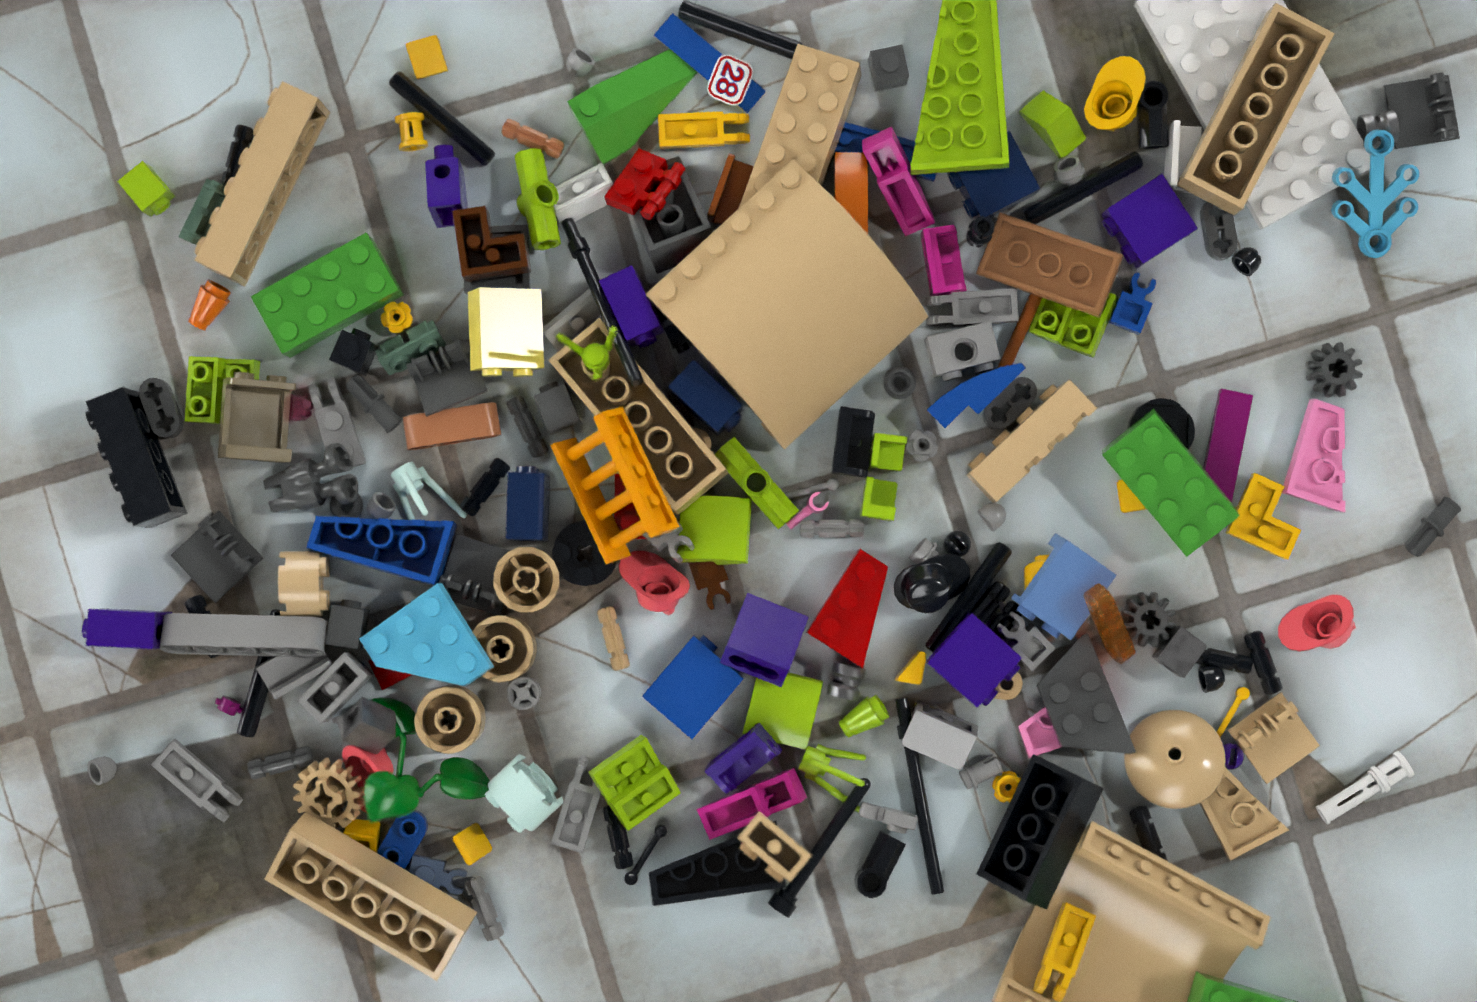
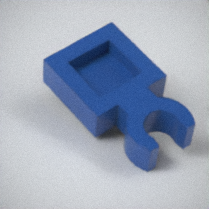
(1131, 308)

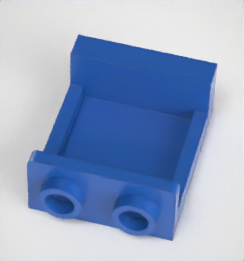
(693, 686)

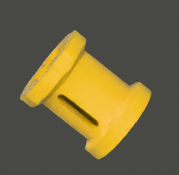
(412, 120)

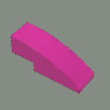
(896, 182)
(743, 805)

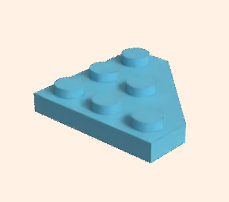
(429, 641)

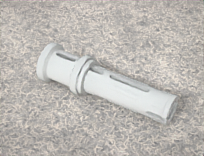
(1377, 775)

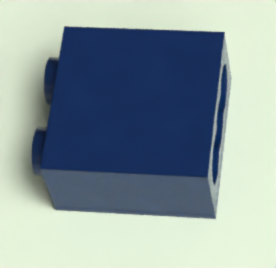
(996, 189)
(706, 399)
(527, 505)

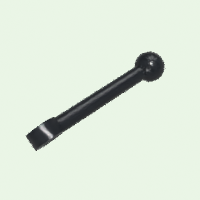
(631, 876)

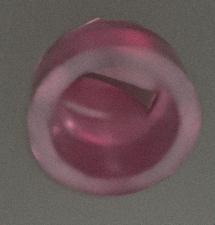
(300, 408)

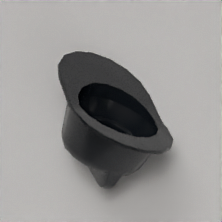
(932, 583)

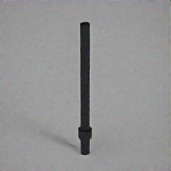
(580, 250)
(920, 801)

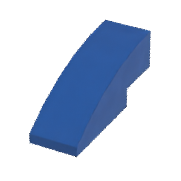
(975, 392)

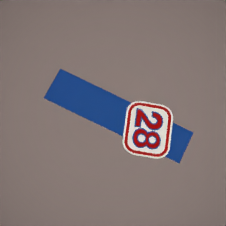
(727, 76)

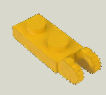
(700, 129)
(1064, 949)

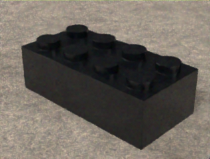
(135, 459)
(1039, 832)

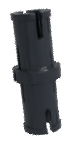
(986, 228)

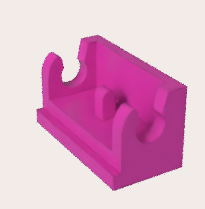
(942, 260)

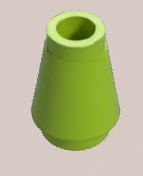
(865, 716)

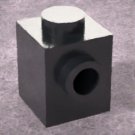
(354, 351)

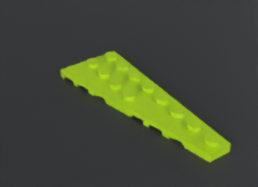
(964, 94)

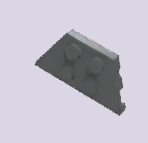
(1083, 703)

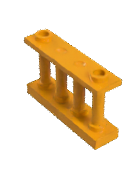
(636, 475)

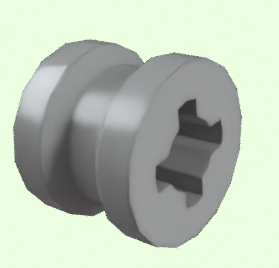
(520, 697)

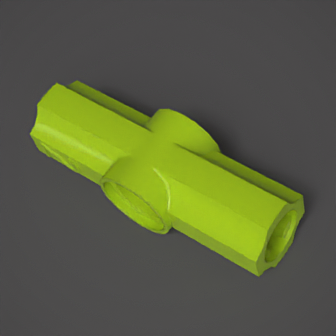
(537, 199)
(771, 499)

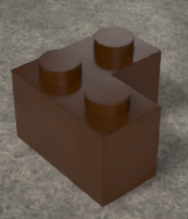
(483, 255)

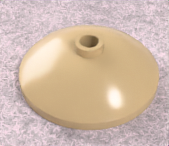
(1180, 781)

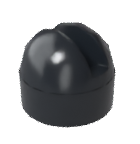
(1246, 261)
(951, 548)
(1211, 678)

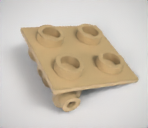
(1273, 737)

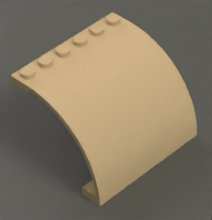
(790, 302)
(1148, 929)

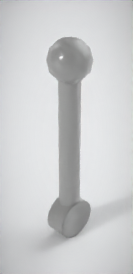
(832, 484)

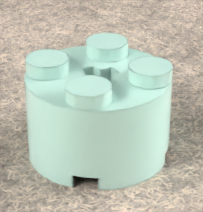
(523, 794)

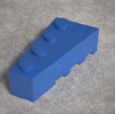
(387, 544)

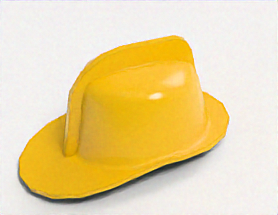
(1115, 94)

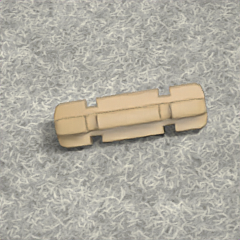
(613, 638)

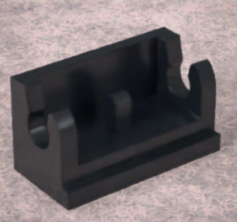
(853, 442)

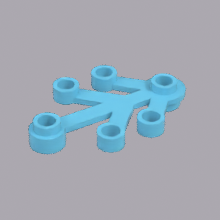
(1377, 198)

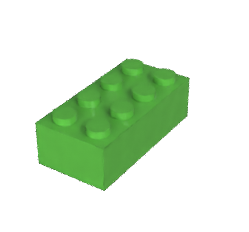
(327, 295)
(1170, 482)

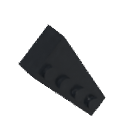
(711, 874)

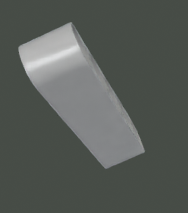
(243, 635)

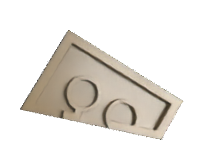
(1239, 818)

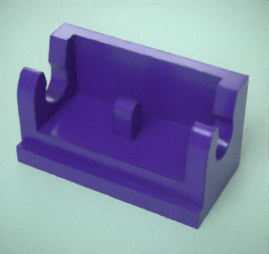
(742, 758)

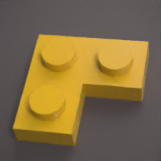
(1256, 521)

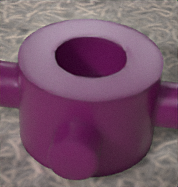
(228, 705)

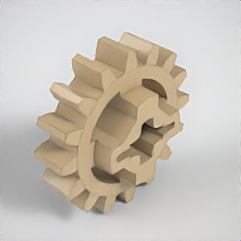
(331, 791)

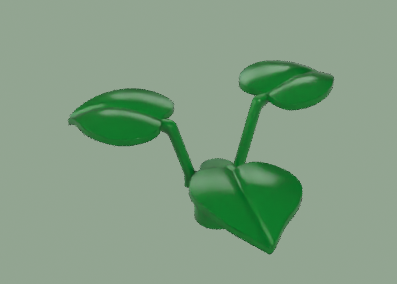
(398, 794)

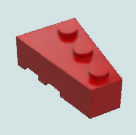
(851, 608)

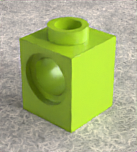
(147, 189)

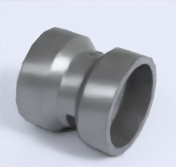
(1385, 121)
(845, 681)

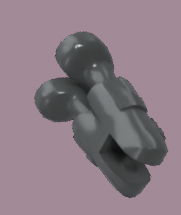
(302, 483)

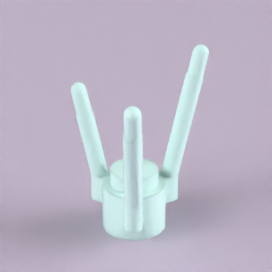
(409, 481)

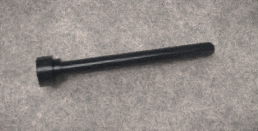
(785, 899)

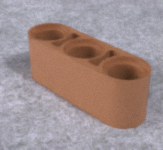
(452, 426)

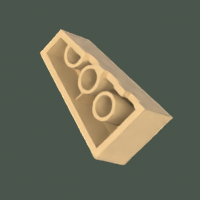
(1030, 440)

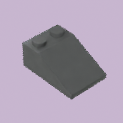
(675, 229)

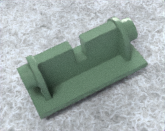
(198, 220)
(396, 353)

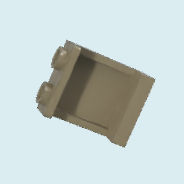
(255, 418)

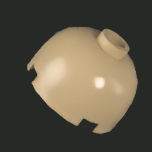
(526, 579)

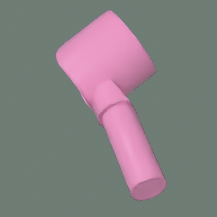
(806, 511)

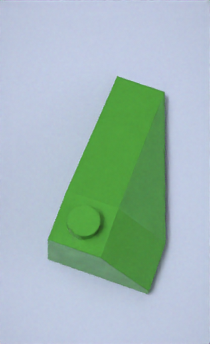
(625, 105)

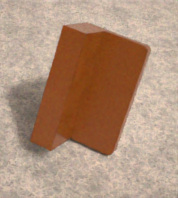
(729, 190)

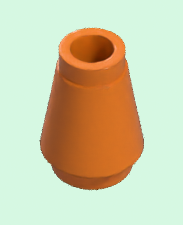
(208, 304)

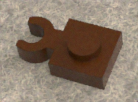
(710, 576)

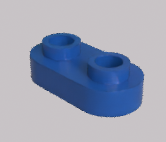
(402, 842)

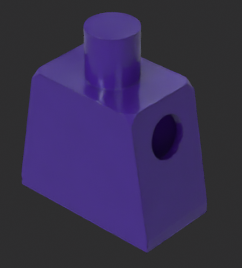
(445, 186)

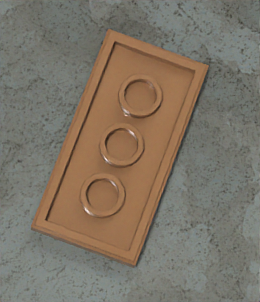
(1050, 265)

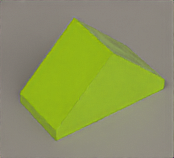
(1053, 123)

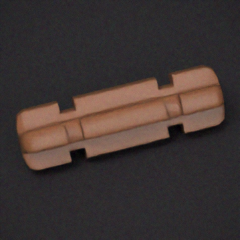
(532, 138)

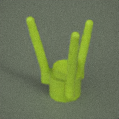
(595, 355)
(816, 762)

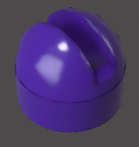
(1238, 756)

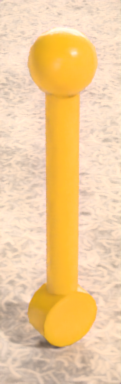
(1241, 693)

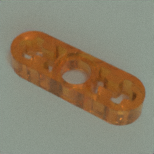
(1109, 623)

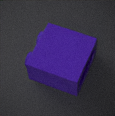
(1148, 221)
(632, 307)
(123, 628)
(764, 640)
(974, 661)

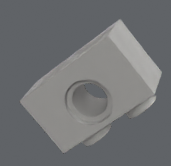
(977, 338)
(335, 687)

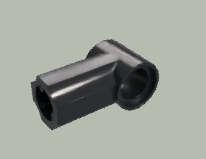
(1153, 119)
(880, 861)

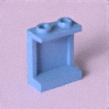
(1059, 588)

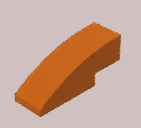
(852, 185)

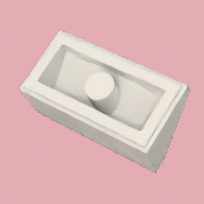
(583, 194)

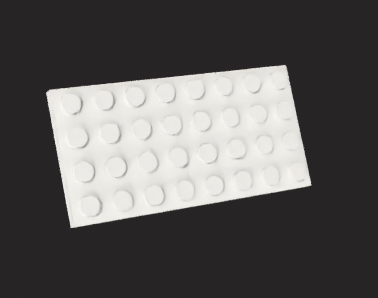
(1203, 50)

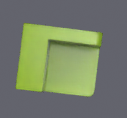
(887, 452)
(879, 499)

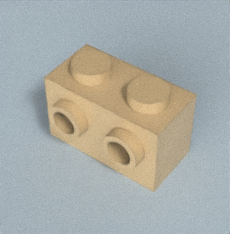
(774, 847)

